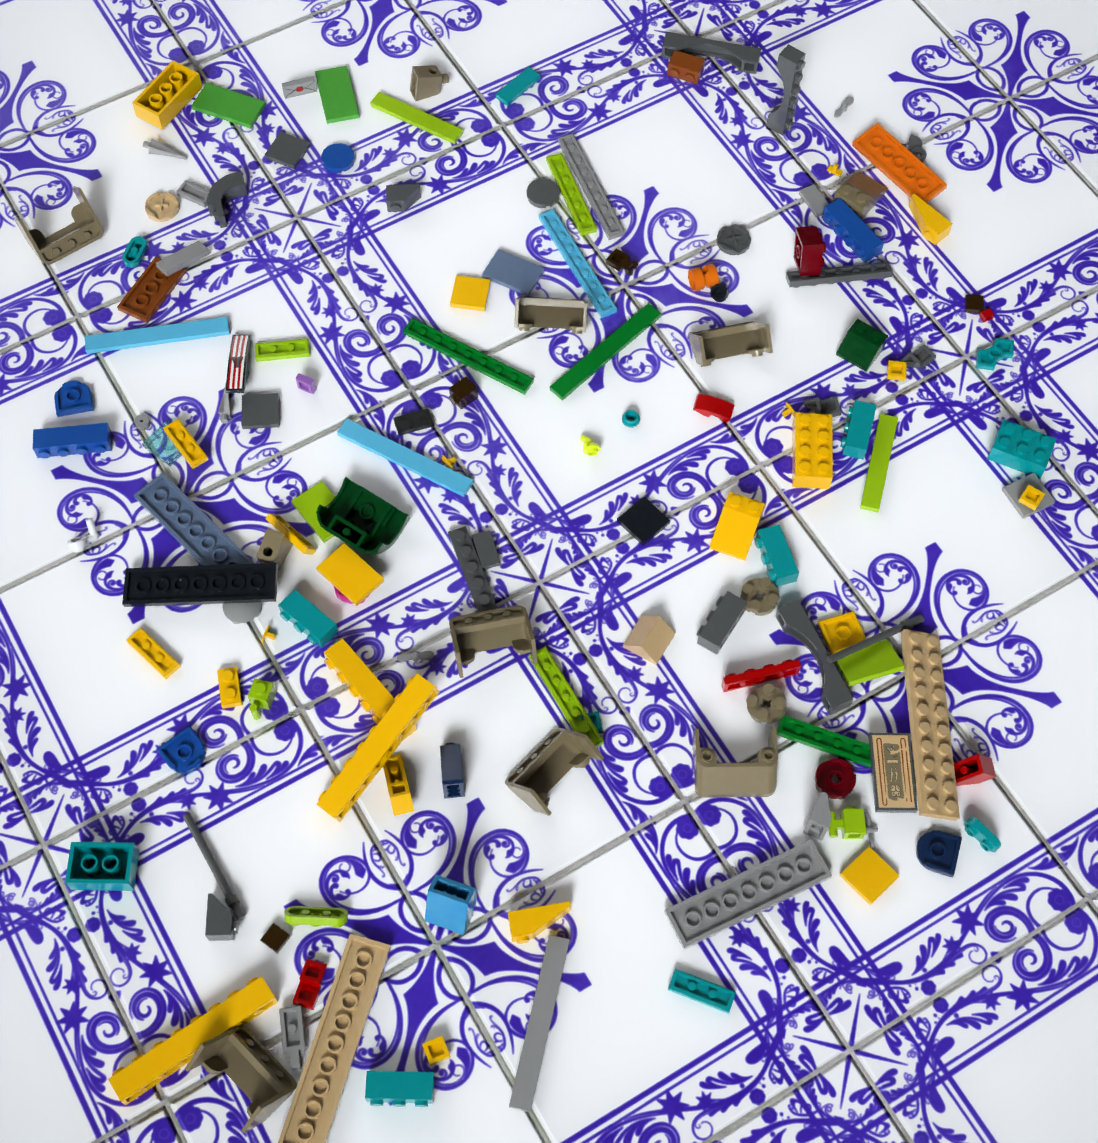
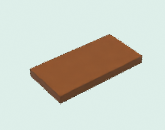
(149, 292)

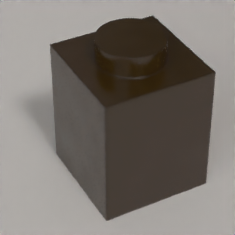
(463, 393)

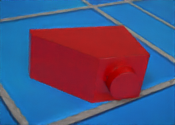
(974, 770)

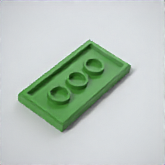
(336, 94)
(228, 105)

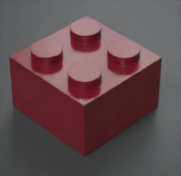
(809, 250)

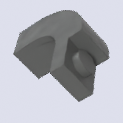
(222, 192)

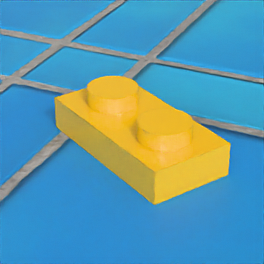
(229, 687)

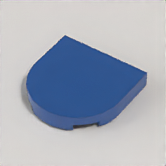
(73, 399)
(183, 752)

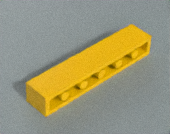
(360, 680)

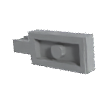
(293, 1035)

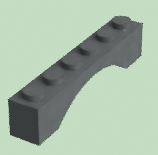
(742, 57)
(790, 67)
(795, 622)

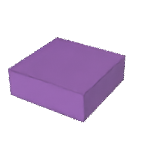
(305, 383)

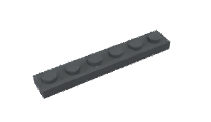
(841, 274)
(472, 569)

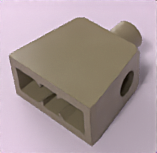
(426, 81)
(274, 548)

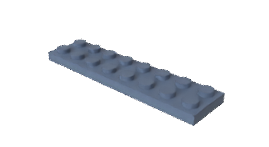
(189, 524)

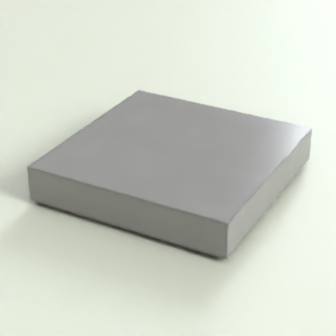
(1015, 490)

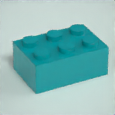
(1022, 448)
(102, 866)

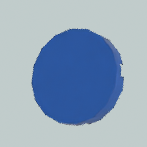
(338, 157)

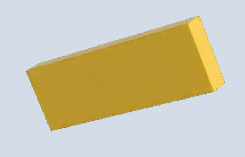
(185, 444)
(292, 535)
(153, 653)

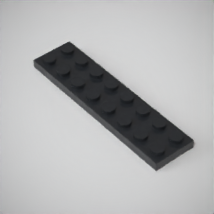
(200, 584)

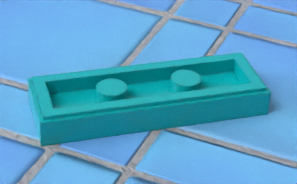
(518, 86)
(701, 991)

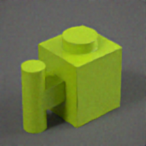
(261, 696)
(850, 823)

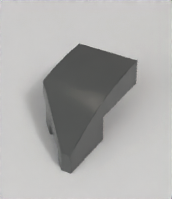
(920, 358)
(825, 406)

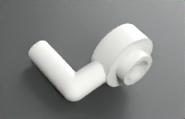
(78, 544)

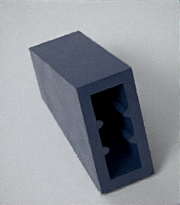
(451, 770)

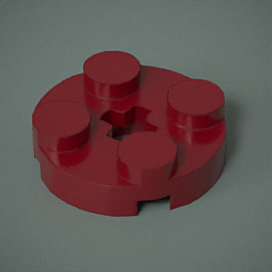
(839, 789)

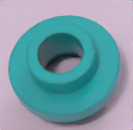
(630, 414)

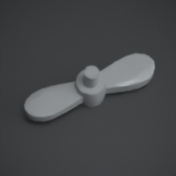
(843, 108)
(415, 656)
(869, 829)

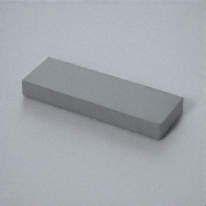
(182, 258)

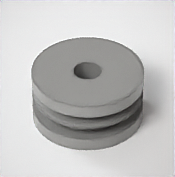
(142, 422)

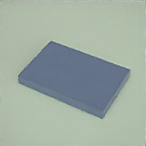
(513, 272)

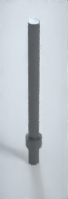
(905, 624)
(231, 899)

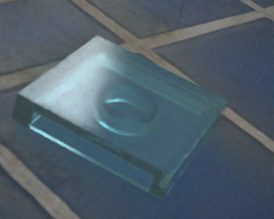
(162, 446)

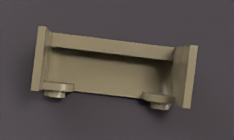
(69, 239)
(551, 313)
(730, 341)
(491, 631)
(548, 765)
(735, 779)
(250, 1068)

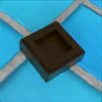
(974, 304)
(275, 938)

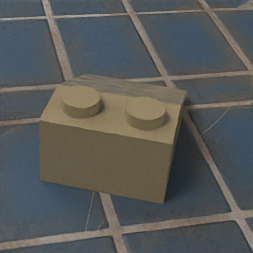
(860, 193)

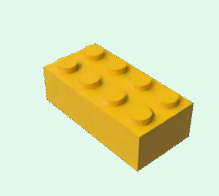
(167, 94)
(812, 450)

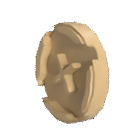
(162, 206)

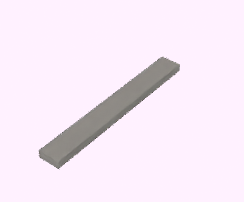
(591, 187)
(539, 1024)

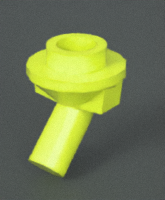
(589, 447)

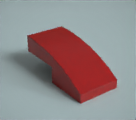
(714, 406)
(310, 984)

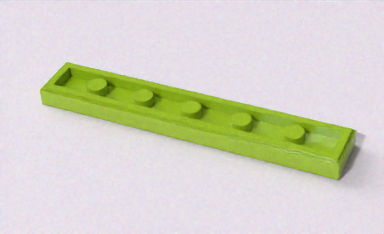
(416, 117)
(571, 194)
(879, 463)
(565, 696)

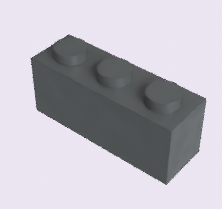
(721, 622)

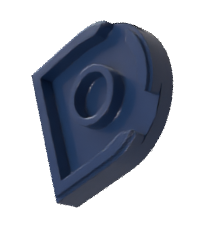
(939, 852)

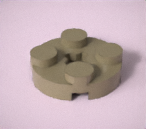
(765, 587)
(766, 714)

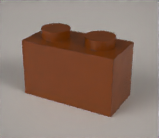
(686, 67)

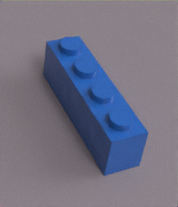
(852, 230)
(72, 440)

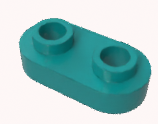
(133, 255)
(987, 839)

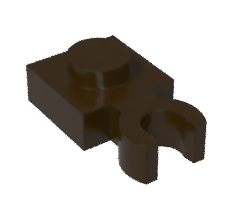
(620, 260)

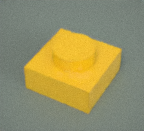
(896, 370)
(1031, 497)
(436, 1050)

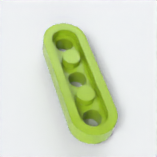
(316, 916)

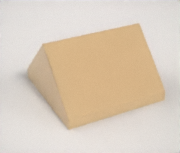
(649, 638)

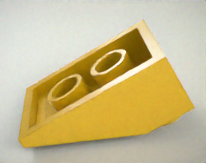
(737, 526)

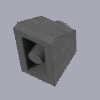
(402, 196)
(219, 921)

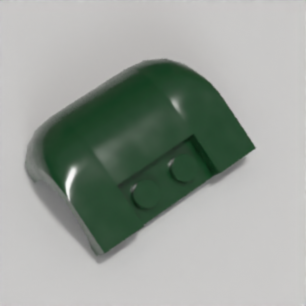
(369, 520)

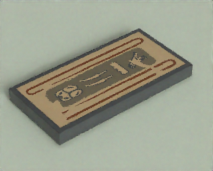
(892, 772)

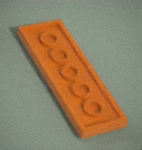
(898, 164)

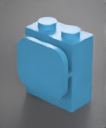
(450, 904)

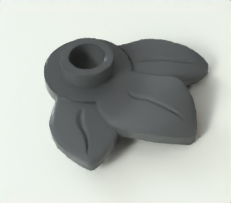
(915, 147)

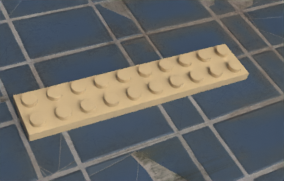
(929, 726)
(335, 1042)

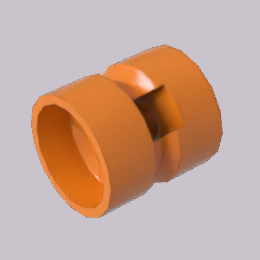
(703, 277)

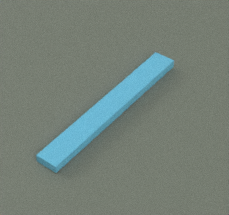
(577, 263)
(156, 335)
(405, 457)

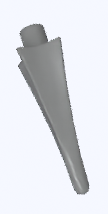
(157, 148)
(225, 408)

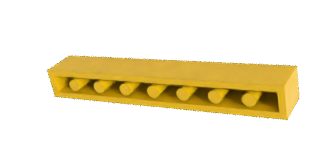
(378, 747)
(182, 1045)

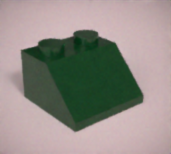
(862, 345)

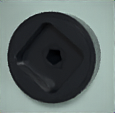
(719, 292)

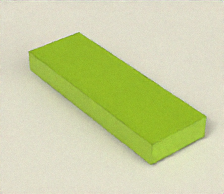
(282, 350)

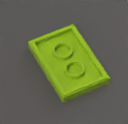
(307, 506)
(870, 663)

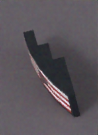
(238, 364)

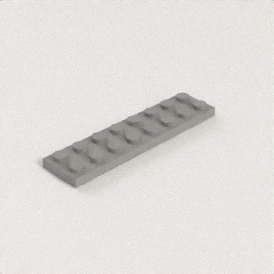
(747, 894)

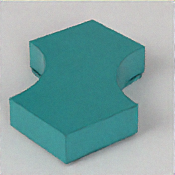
(987, 358)

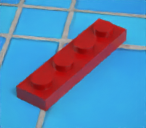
(767, 673)

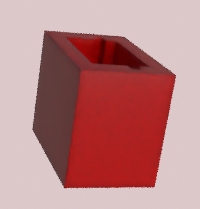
(986, 315)

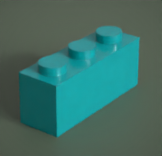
(858, 429)
(776, 555)
(307, 619)
(399, 1088)

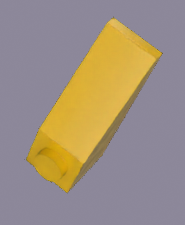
(930, 222)
(398, 785)
(530, 922)

